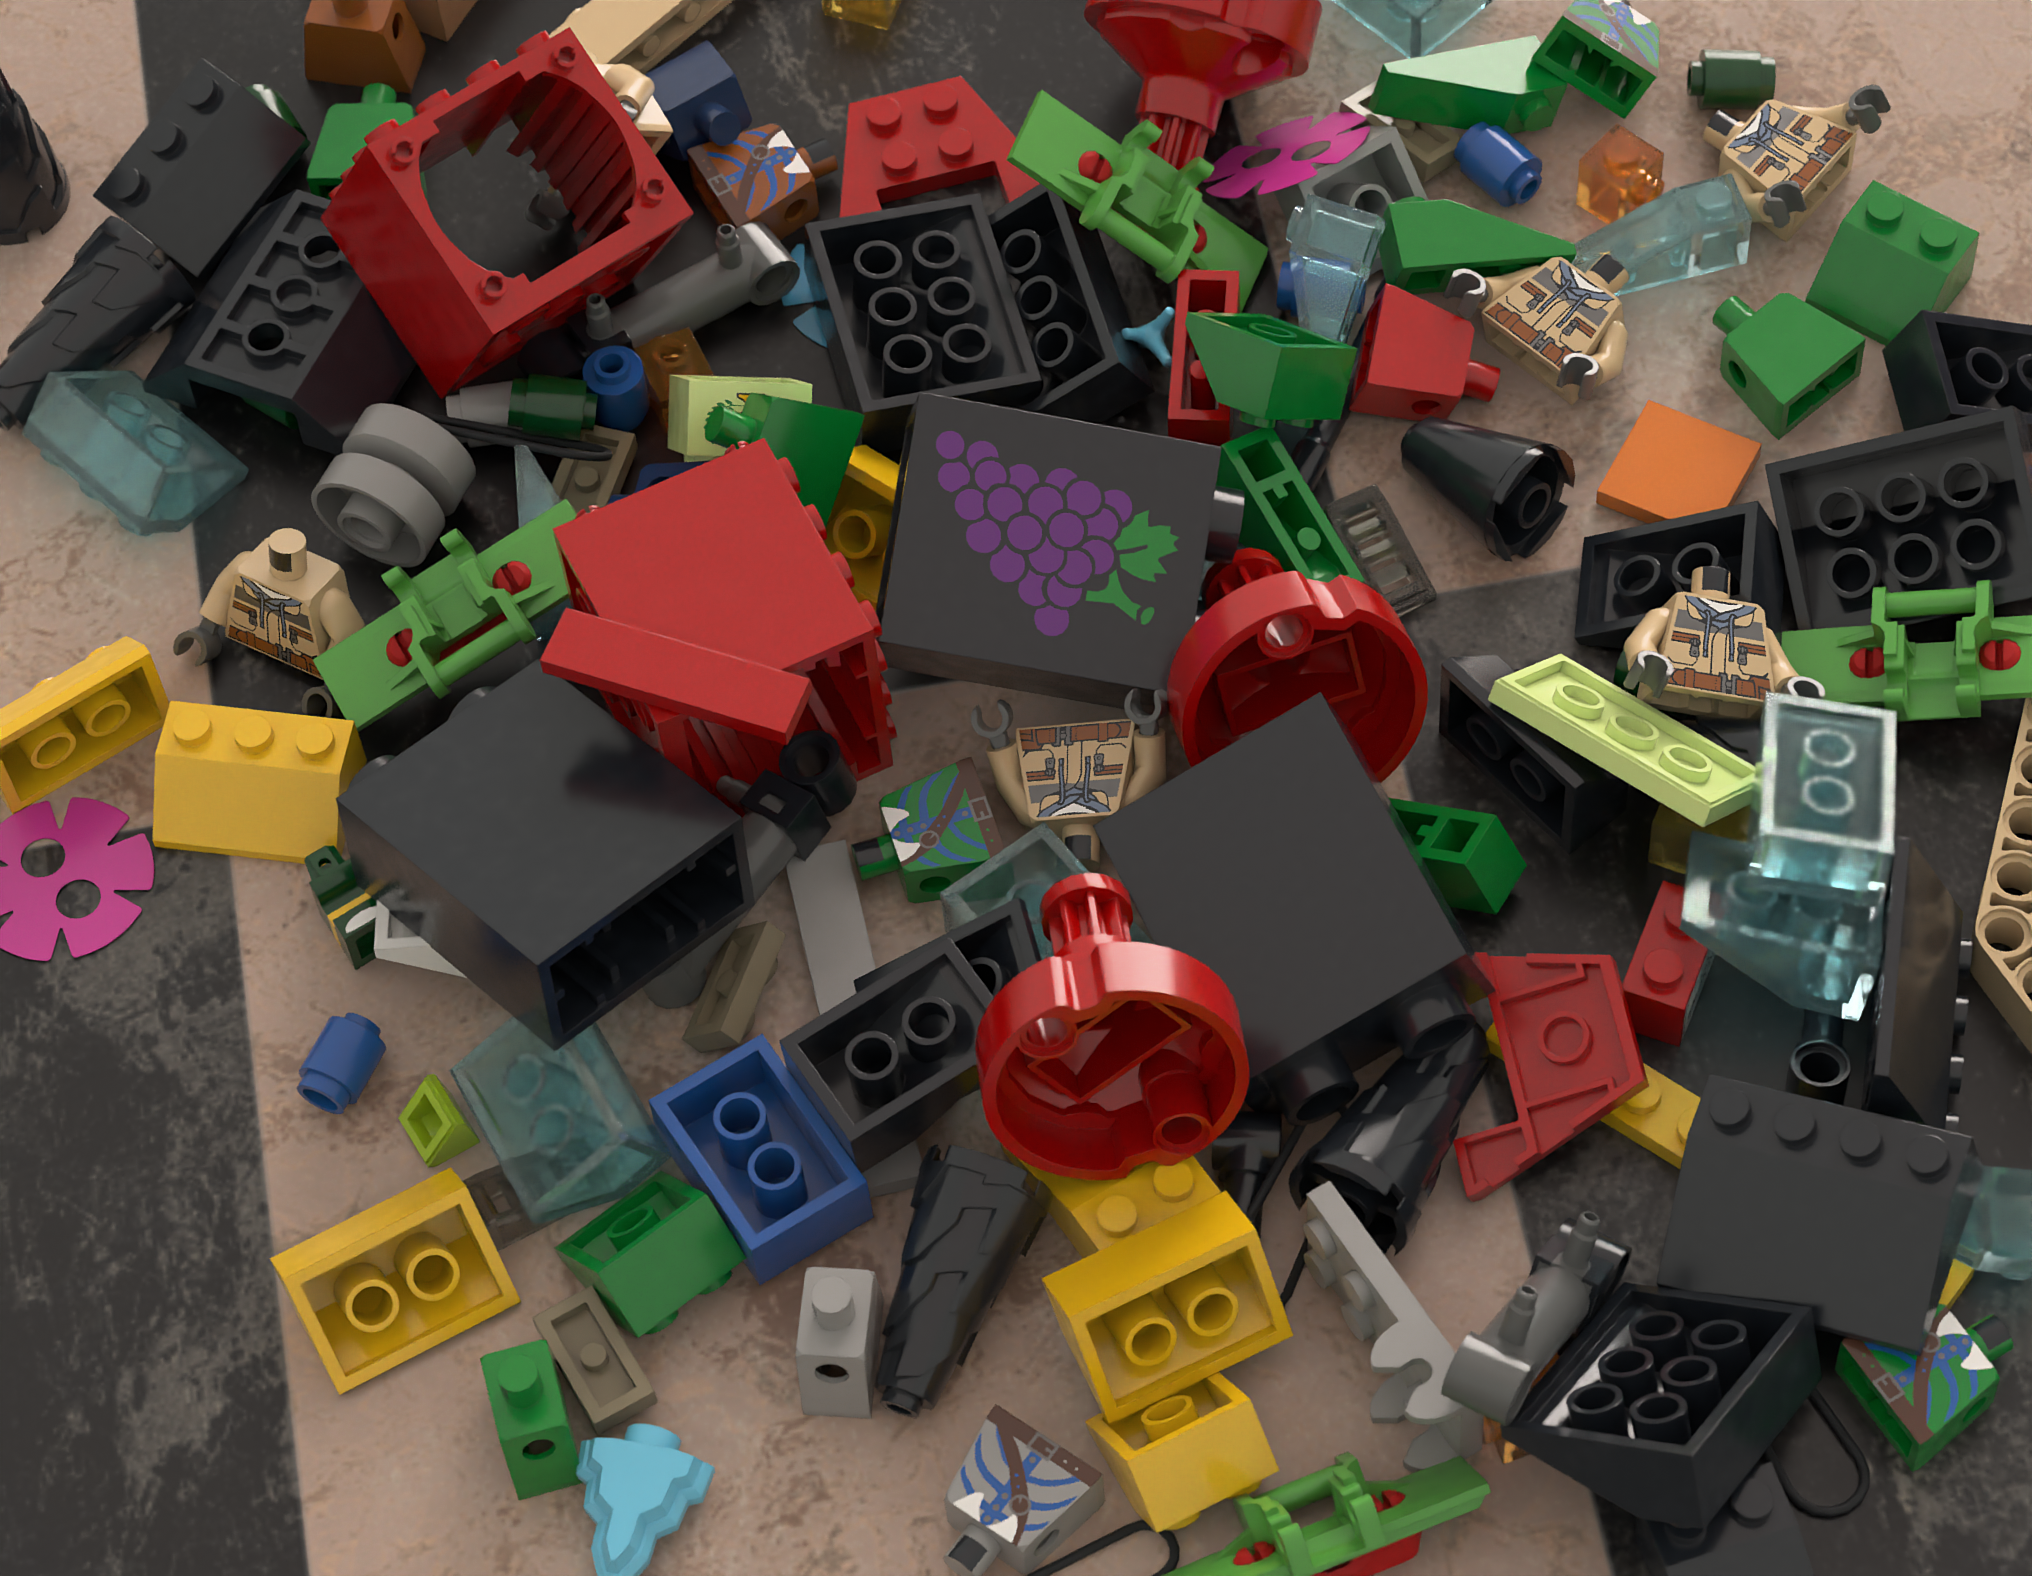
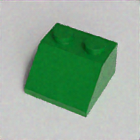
(1892, 264)
(1271, 368)
(653, 1253)

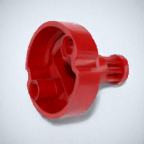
(1202, 55)
(1282, 640)
(1108, 1045)

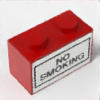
(1665, 972)

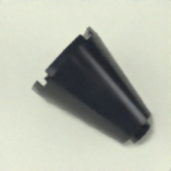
(1491, 482)

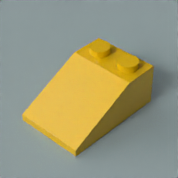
(1108, 1211)

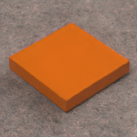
(1676, 467)

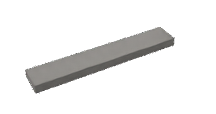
(836, 955)

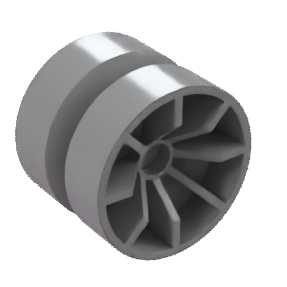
(393, 485)

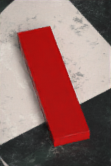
(676, 676)

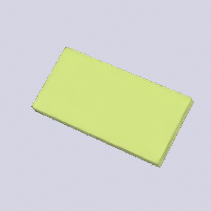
(1628, 738)

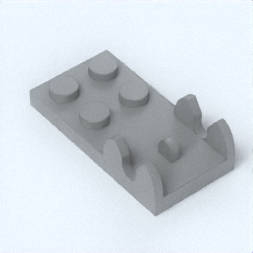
(1402, 1333)

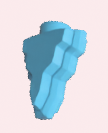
(637, 1494)

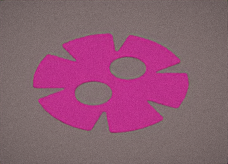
(1283, 170)
(85, 838)

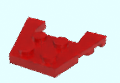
(924, 144)
(1565, 1057)

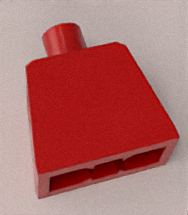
(1416, 360)

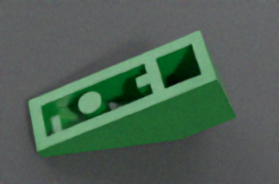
(1472, 86)
(1437, 237)
(1281, 509)
(1464, 852)

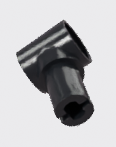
(1819, 1061)
(1246, 1156)

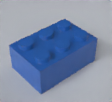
(762, 1158)

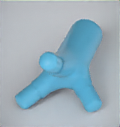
(1152, 336)

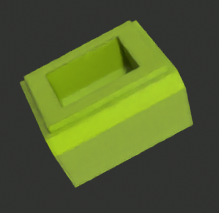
(437, 1123)

